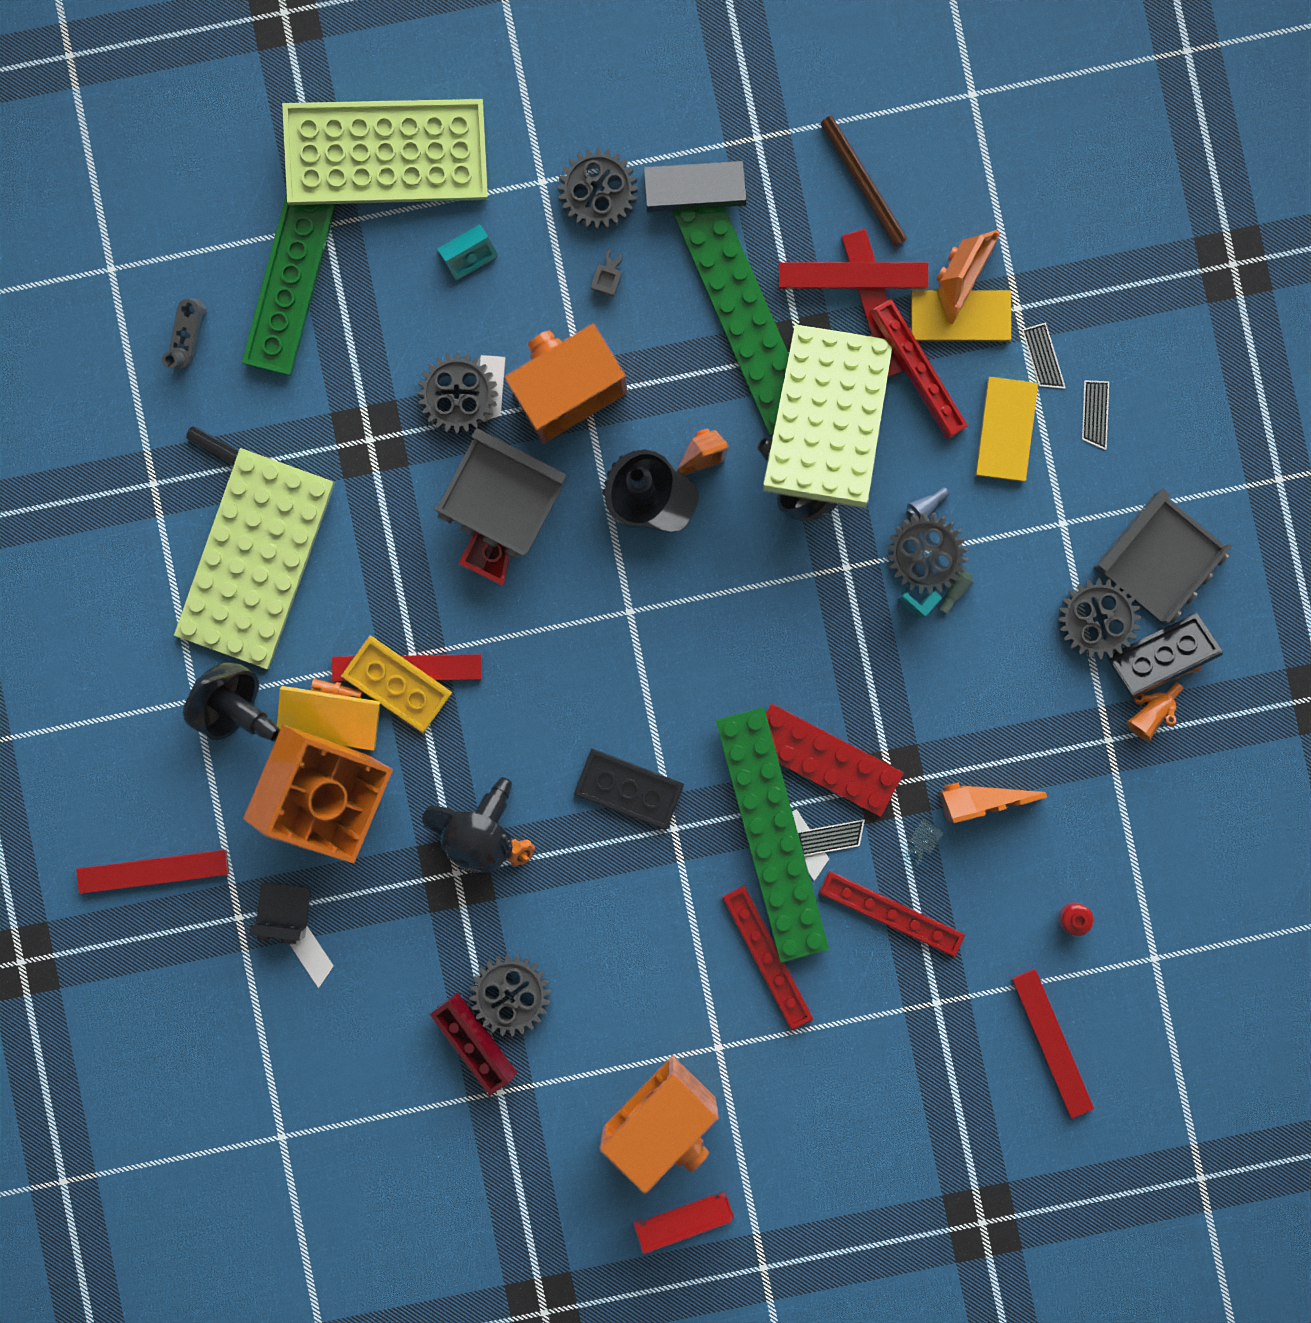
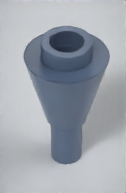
(926, 504)

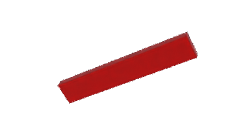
(859, 250)
(853, 275)
(918, 369)
(436, 666)
(152, 871)
(891, 913)
(767, 957)
(1052, 1043)

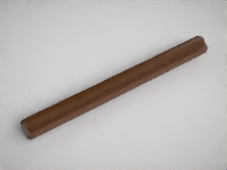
(863, 181)

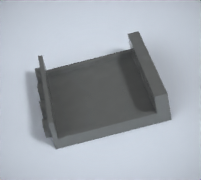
(501, 494)
(1162, 558)

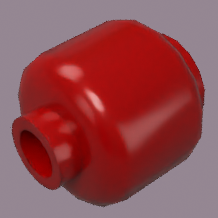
(1075, 919)

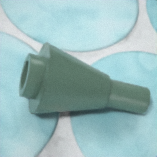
(957, 590)

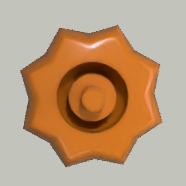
(521, 852)

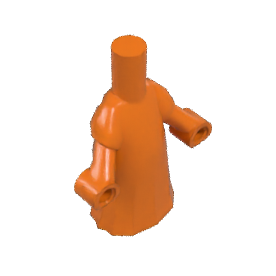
(1152, 715)

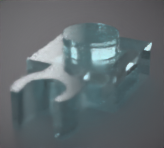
(925, 838)

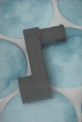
(182, 357)

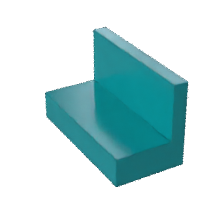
(468, 252)
(920, 609)

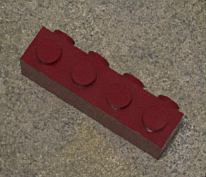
(473, 1044)

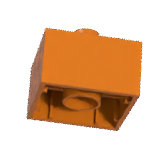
(566, 381)
(317, 794)
(661, 1126)

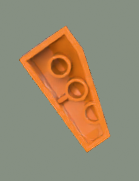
(703, 451)
(970, 802)

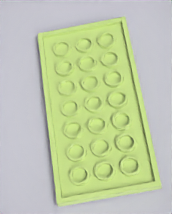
(384, 151)
(829, 416)
(254, 558)

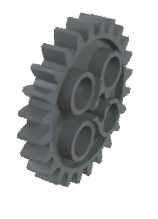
(579, 179)
(458, 371)
(948, 546)
(1122, 612)
(523, 1012)

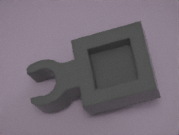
(607, 277)

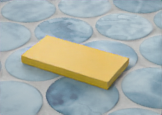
(981, 318)
(1006, 429)
(396, 684)
(330, 716)

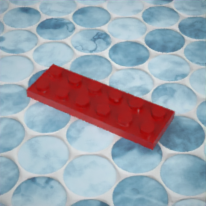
(832, 761)

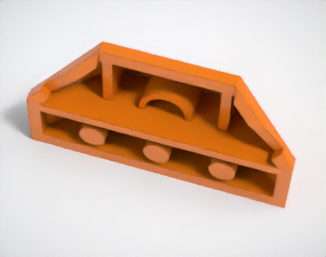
(963, 271)

